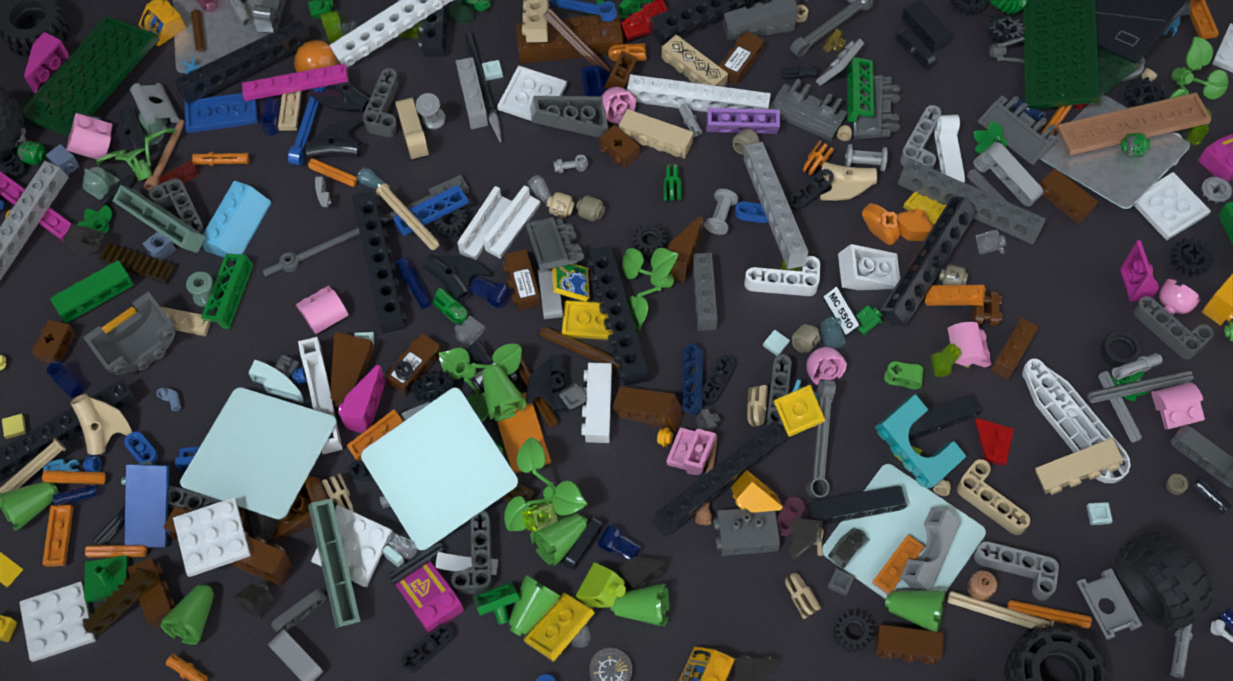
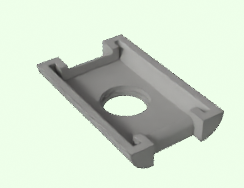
(149, 110)
(1110, 588)

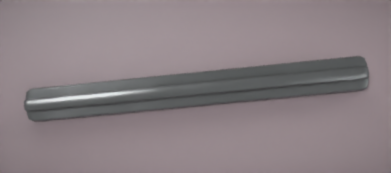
(1140, 386)

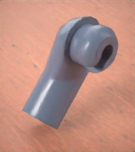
(170, 396)

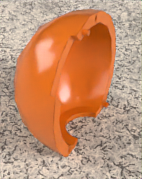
(314, 55)

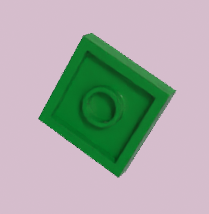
(104, 576)
(496, 601)

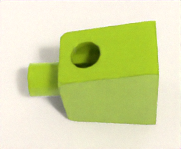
(601, 587)

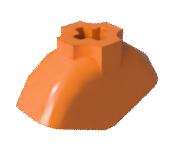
(882, 223)
(914, 225)

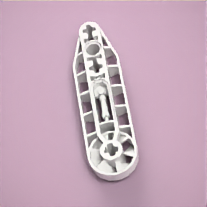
(1069, 413)

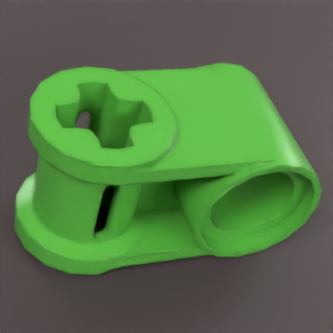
(905, 375)

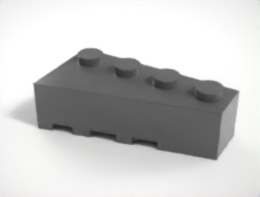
(761, 19)
(570, 113)

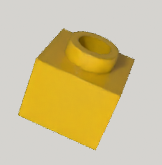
(7, 627)

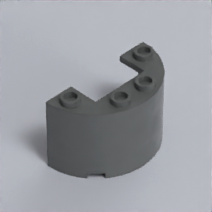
(134, 341)

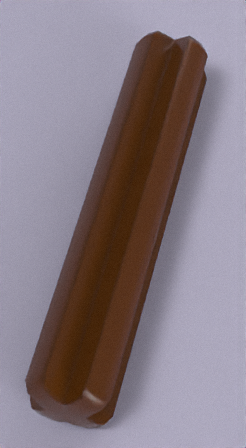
(198, 30)

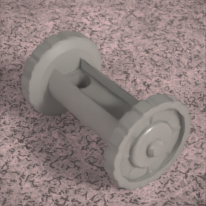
(429, 108)
(866, 157)
(725, 199)

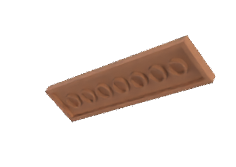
(1148, 119)

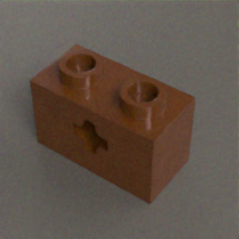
(621, 70)
(619, 146)
(53, 342)

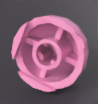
(616, 102)
(1178, 298)
(825, 364)

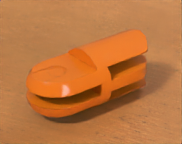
(636, 50)
(816, 158)

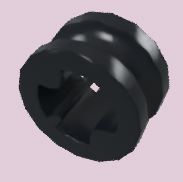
(403, 364)

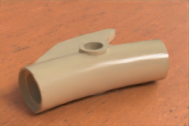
(848, 181)
(106, 422)

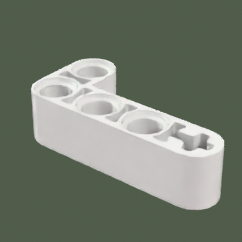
(948, 146)
(782, 278)

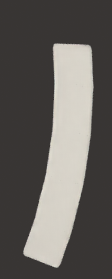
(458, 563)

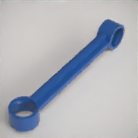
(588, 8)
(296, 152)

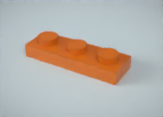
(1202, 20)
(955, 295)
(374, 433)
(58, 536)
(890, 574)

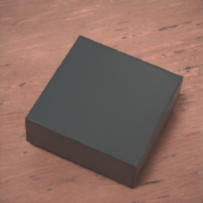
(841, 582)

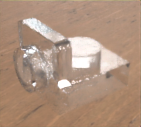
(991, 242)
(469, 330)

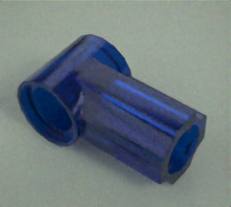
(270, 116)
(493, 293)
(65, 379)
(614, 541)

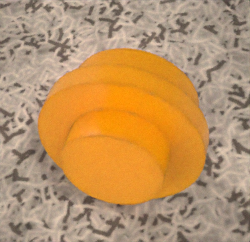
(665, 437)

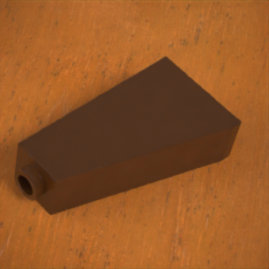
(349, 364)

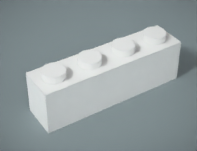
(598, 402)

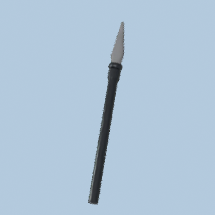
(490, 108)

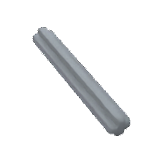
(1121, 409)

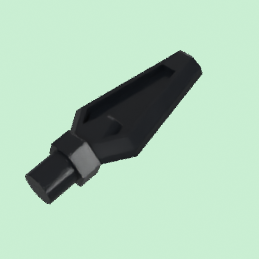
(112, 190)

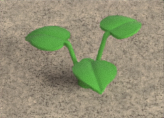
(1198, 55)
(140, 167)
(662, 263)
(458, 365)
(564, 497)

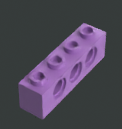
(734, 120)

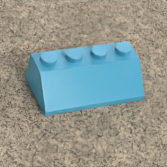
(235, 220)

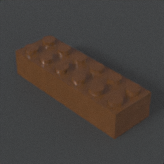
(592, 30)
(265, 561)

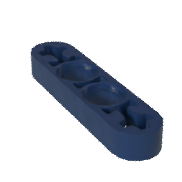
(689, 379)

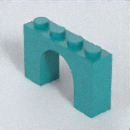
(895, 431)

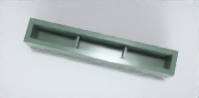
(159, 219)
(334, 563)

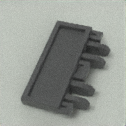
(808, 113)
(882, 121)
(1018, 130)
(552, 243)

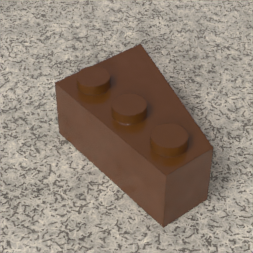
(649, 407)

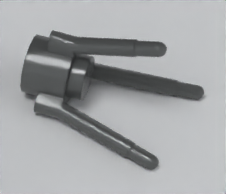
(999, 49)

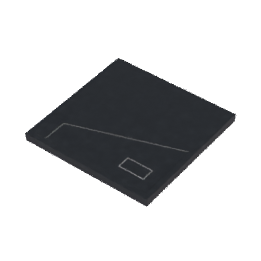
(1134, 26)

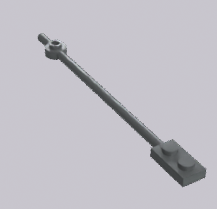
(293, 264)

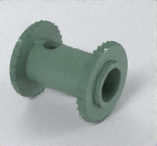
(200, 289)

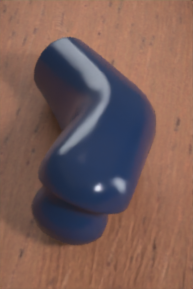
(1031, 112)

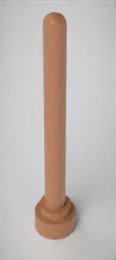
(154, 180)
(704, 515)

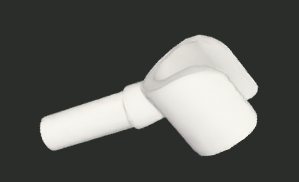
(1218, 629)

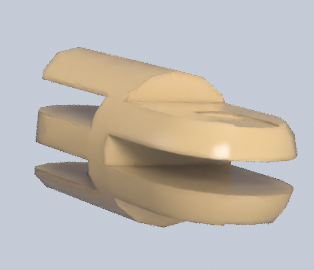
(757, 405)
(339, 495)
(801, 595)

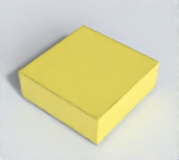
(14, 426)

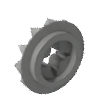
(1224, 189)

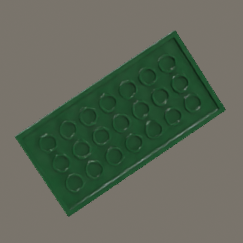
(1060, 53)
(88, 75)

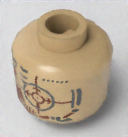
(560, 205)

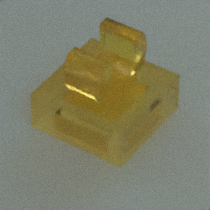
(834, 41)

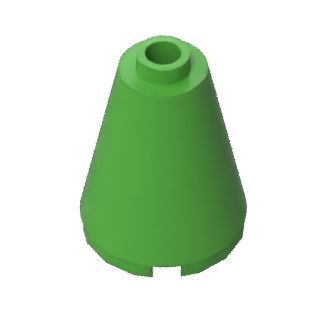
(501, 394)
(26, 502)
(558, 538)
(644, 605)
(532, 607)
(918, 607)
(189, 615)

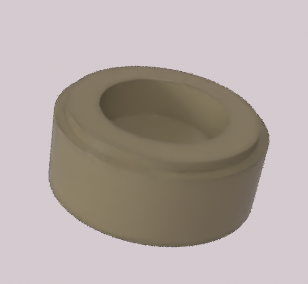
(1176, 484)

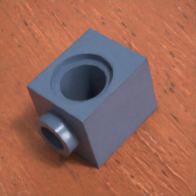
(63, 159)
(153, 249)

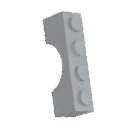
(472, 93)
(940, 531)

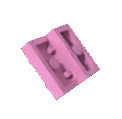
(89, 137)
(322, 309)
(971, 342)
(1179, 405)
(691, 450)

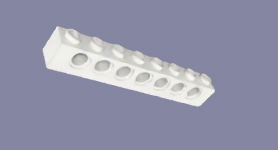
(383, 28)
(697, 96)

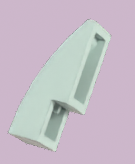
(274, 382)

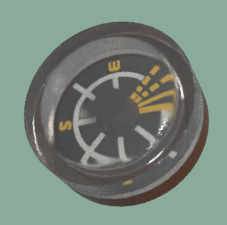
(610, 665)

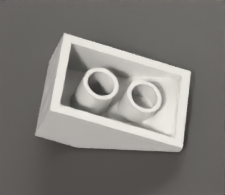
(868, 268)

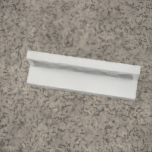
(511, 223)
(472, 242)

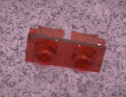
(184, 173)

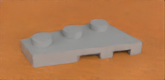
(840, 62)

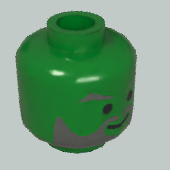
(1135, 144)
(32, 153)

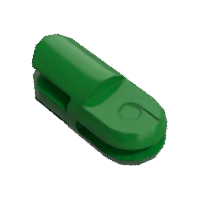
(672, 182)
(450, 306)

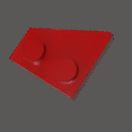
(994, 440)

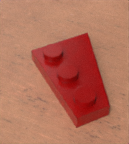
(638, 23)

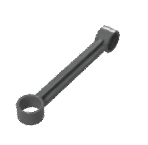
(802, 44)
(825, 393)

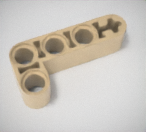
(412, 129)
(995, 499)

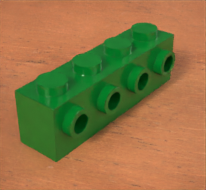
(91, 291)

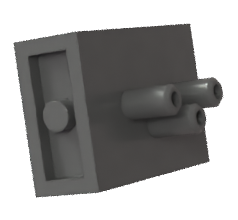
(746, 532)

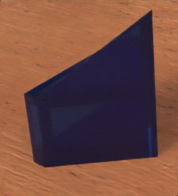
(593, 80)

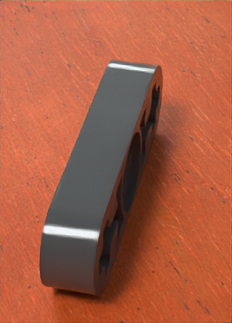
(299, 610)

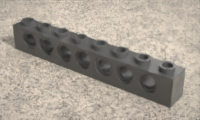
(989, 208)

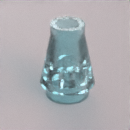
(369, 178)

